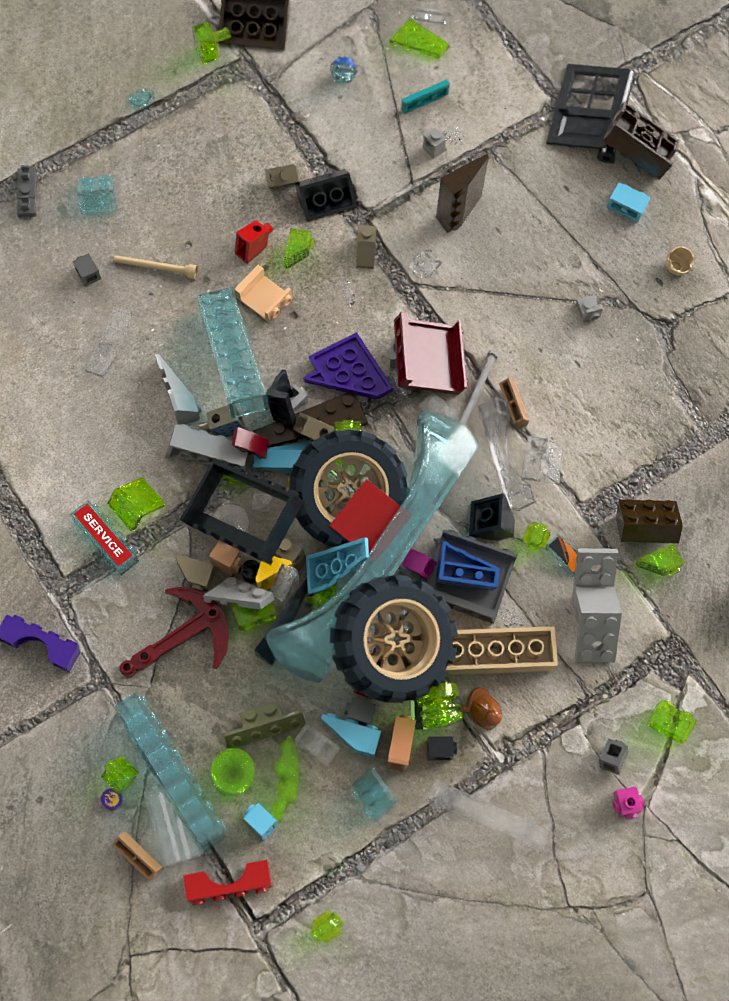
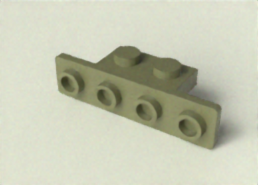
(263, 723)

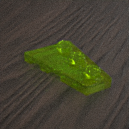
(419, 38)

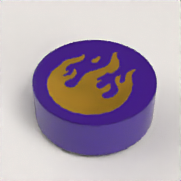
(111, 799)

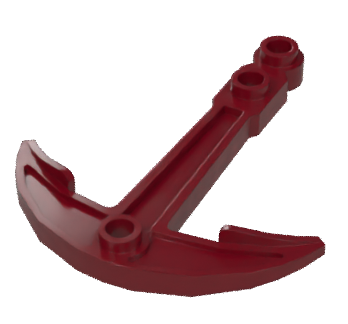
(188, 630)

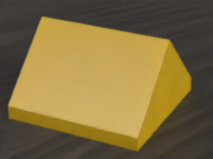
(267, 573)

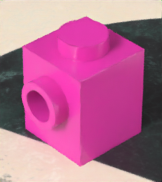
(419, 563)

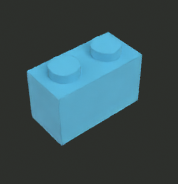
(628, 202)
(260, 821)

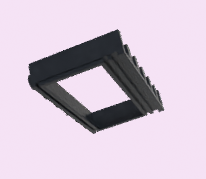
(245, 542)

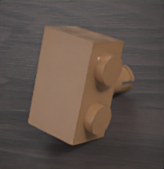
(226, 559)

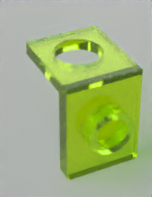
(323, 596)

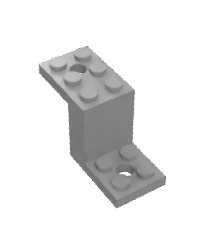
(596, 605)

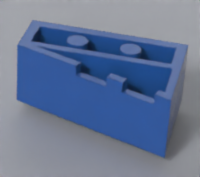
(465, 570)

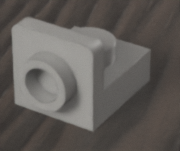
(589, 308)
(300, 398)

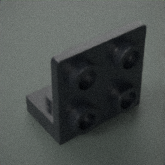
(279, 399)

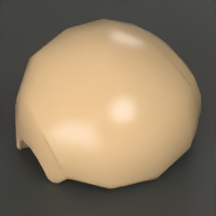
(679, 261)

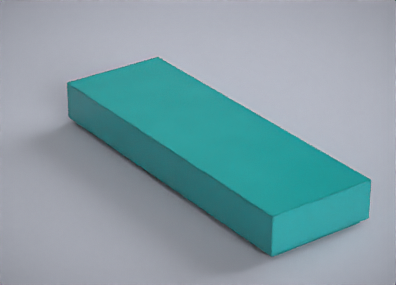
(425, 96)

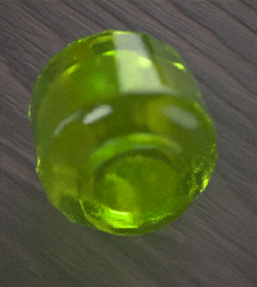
(536, 536)
(327, 926)

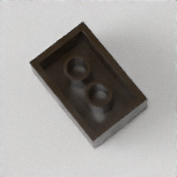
(649, 521)

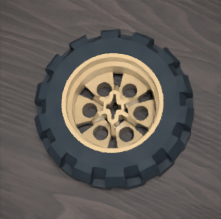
(319, 459)
(427, 657)

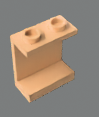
(262, 294)

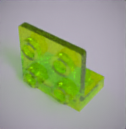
(134, 501)

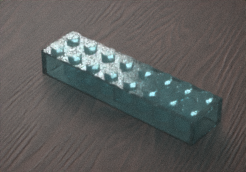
(232, 353)
(174, 776)

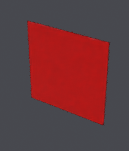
(365, 514)

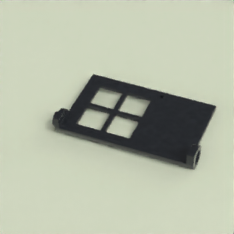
(588, 125)

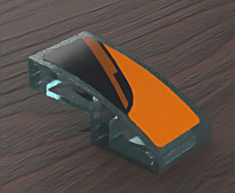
(563, 552)

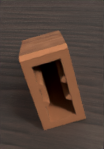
(401, 743)

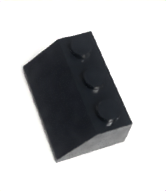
(326, 194)

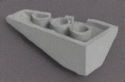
(182, 401)

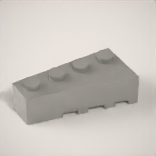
(203, 447)

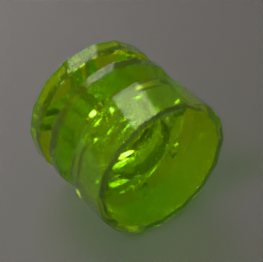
(440, 709)
(239, 761)

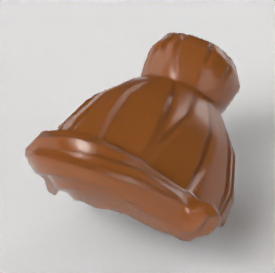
(483, 709)

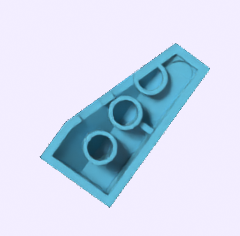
(280, 457)

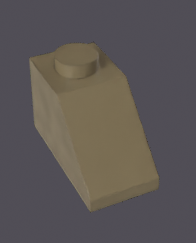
(366, 246)
(196, 572)

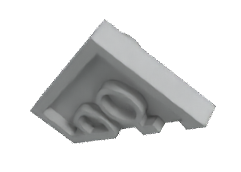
(239, 592)

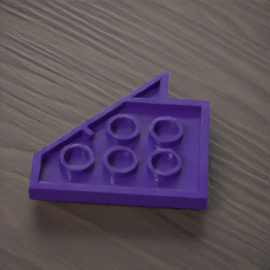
(349, 369)

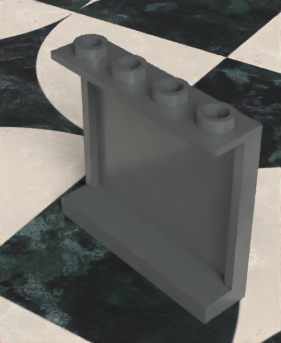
(471, 601)

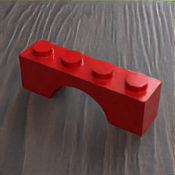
(200, 887)

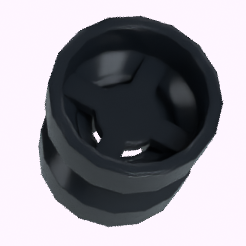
(250, 567)

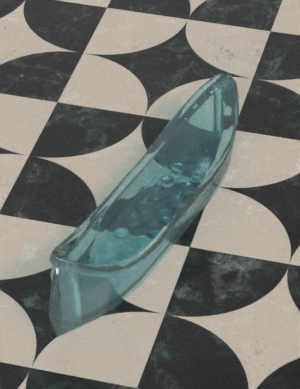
(440, 457)

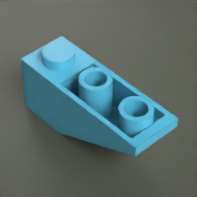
(357, 737)

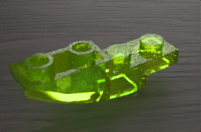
(288, 770)

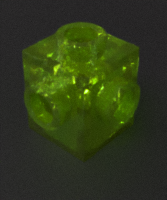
(119, 773)

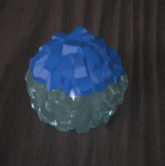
(343, 69)

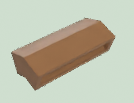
(509, 383)
(137, 856)

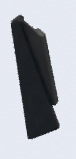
(294, 610)

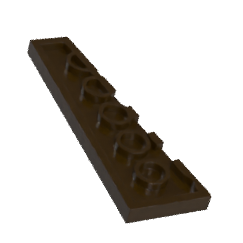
(336, 409)

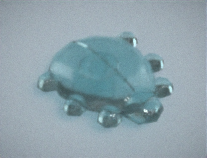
(141, 98)

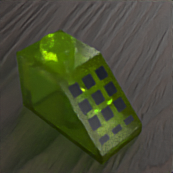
(298, 246)
(662, 561)

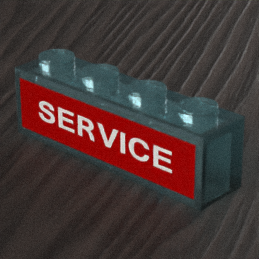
(104, 537)

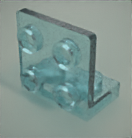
(96, 194)

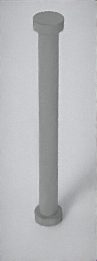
(492, 355)

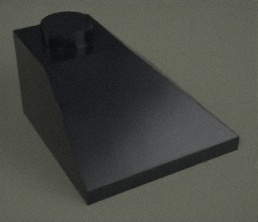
(491, 518)

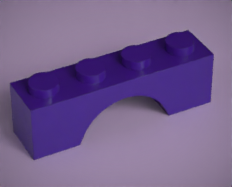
(60, 652)

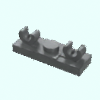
(26, 191)

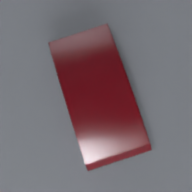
(250, 442)

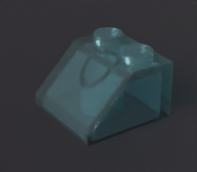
(374, 795)

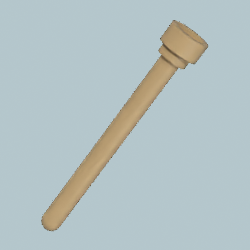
(190, 271)

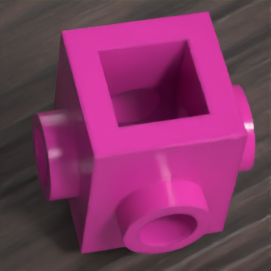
(630, 796)

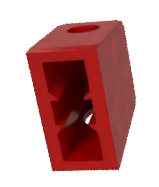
(252, 240)

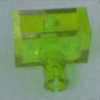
(206, 41)

